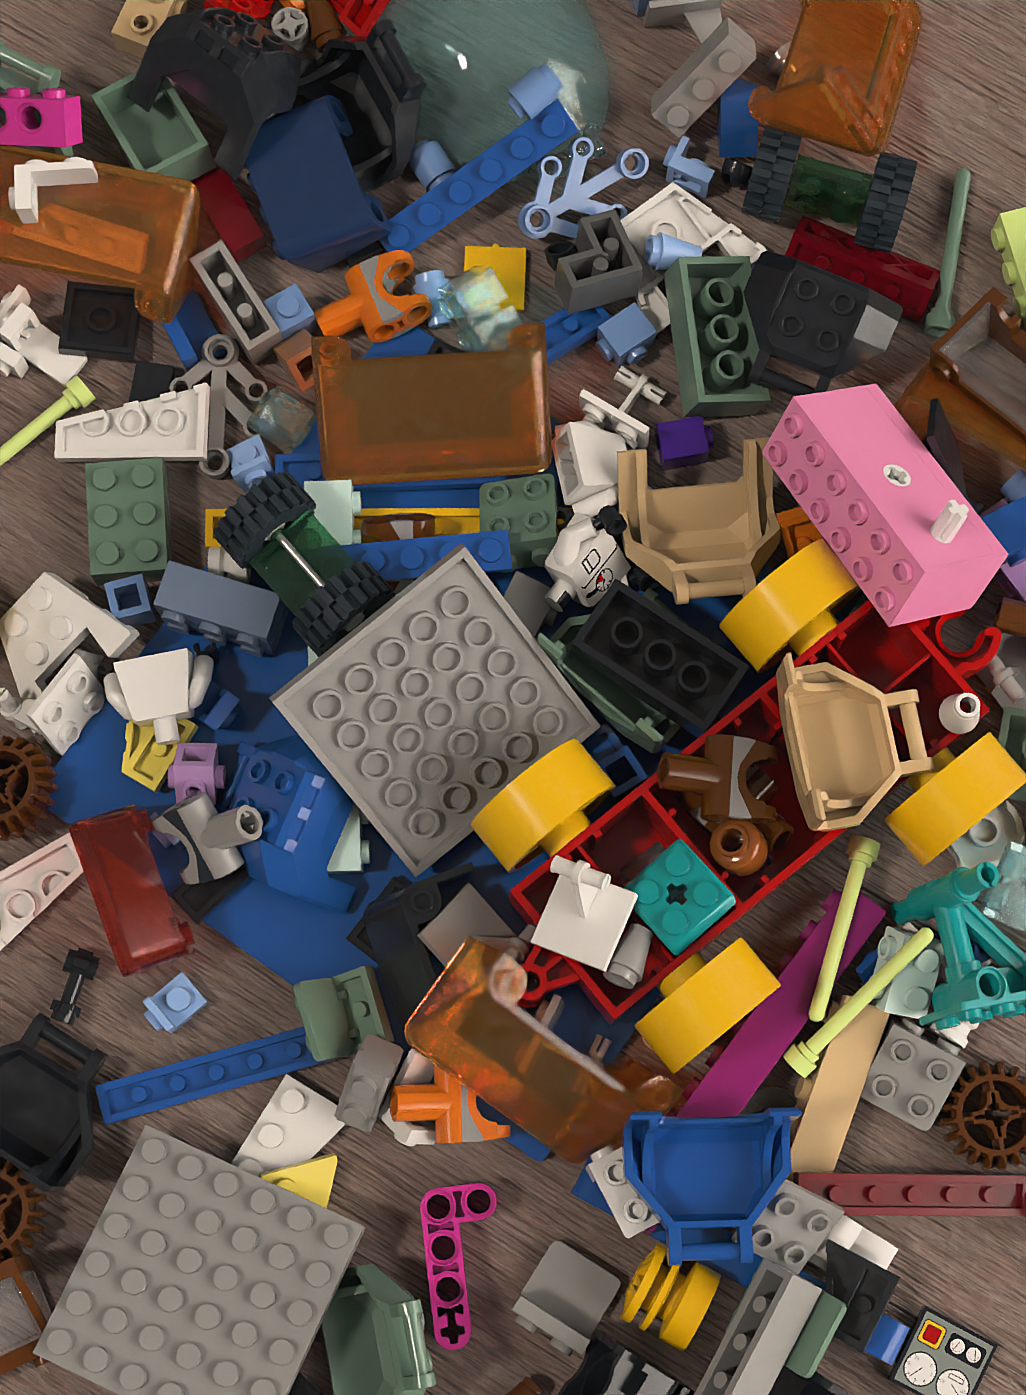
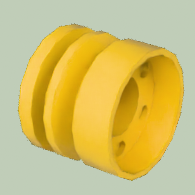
(670, 1296)

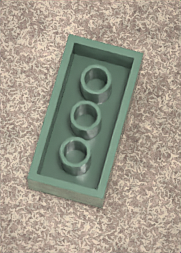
(713, 336)

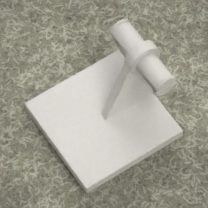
(617, 420)
(61, 708)
(583, 914)

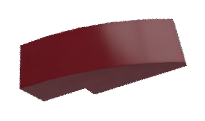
(229, 214)

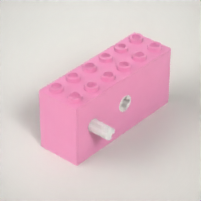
(883, 504)

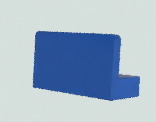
(190, 331)

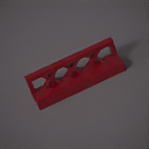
(888, 274)

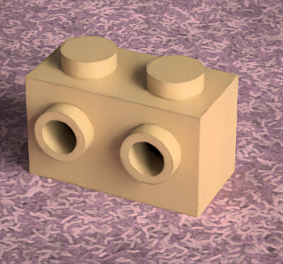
(141, 20)

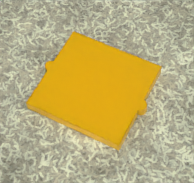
(509, 267)

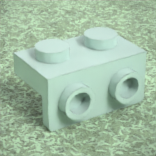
(913, 987)

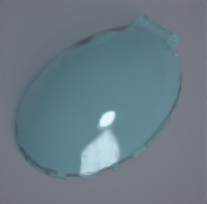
(480, 49)

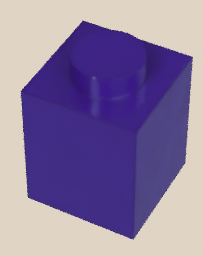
(683, 442)

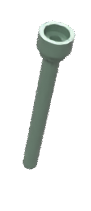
(941, 316)

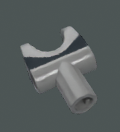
(209, 835)

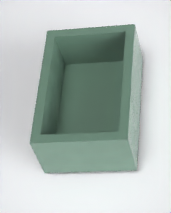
(157, 140)
(128, 519)

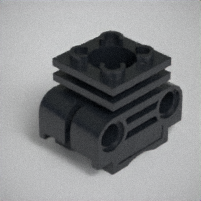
(618, 1370)

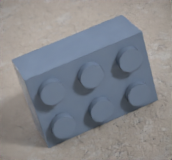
(220, 609)

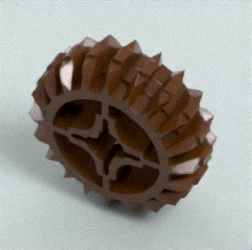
(27, 786)
(994, 1133)
(22, 1192)

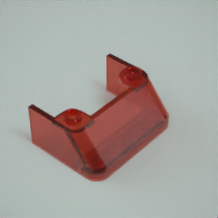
(130, 890)

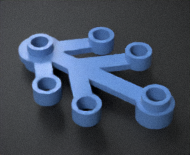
(575, 193)

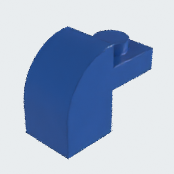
(736, 127)
(615, 761)

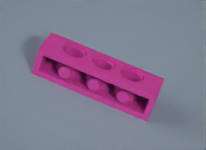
(59, 112)

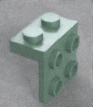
(527, 511)
(341, 1012)
(814, 1335)

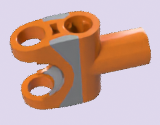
(373, 302)
(447, 1104)

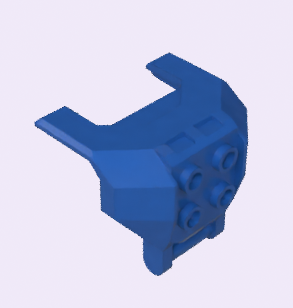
(300, 815)
(707, 1174)

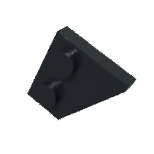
(863, 1289)

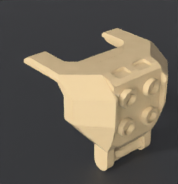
(700, 536)
(844, 742)

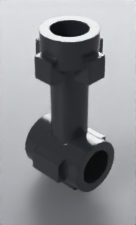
(80, 965)

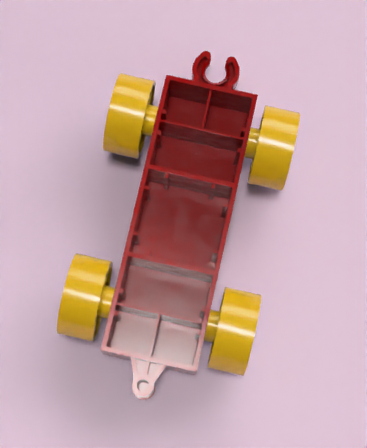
(782, 614)

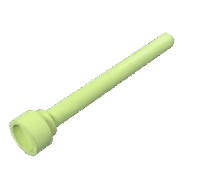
(74, 396)
(861, 853)
(805, 1054)

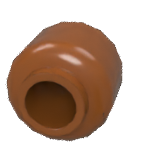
(738, 847)

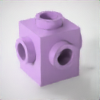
(196, 771)

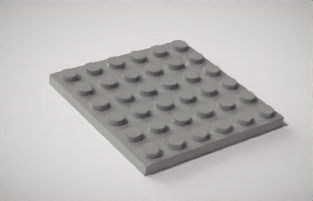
(433, 708)
(198, 1279)

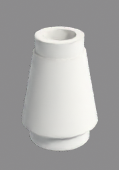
(954, 718)

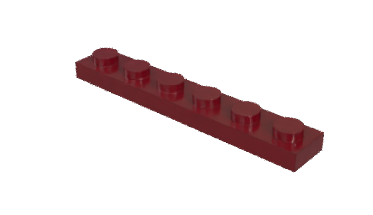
(920, 1193)

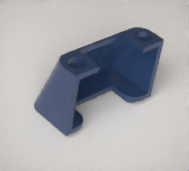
(311, 187)

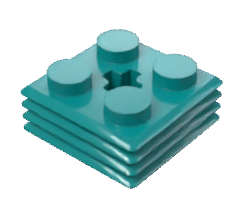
(705, 896)

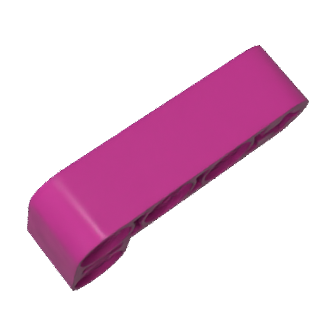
(453, 1266)

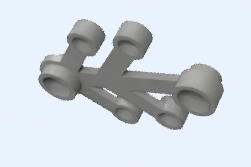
(221, 397)

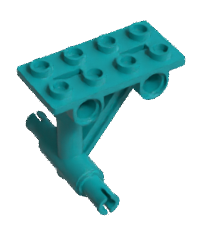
(970, 991)

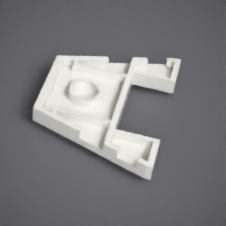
(685, 218)
(49, 626)

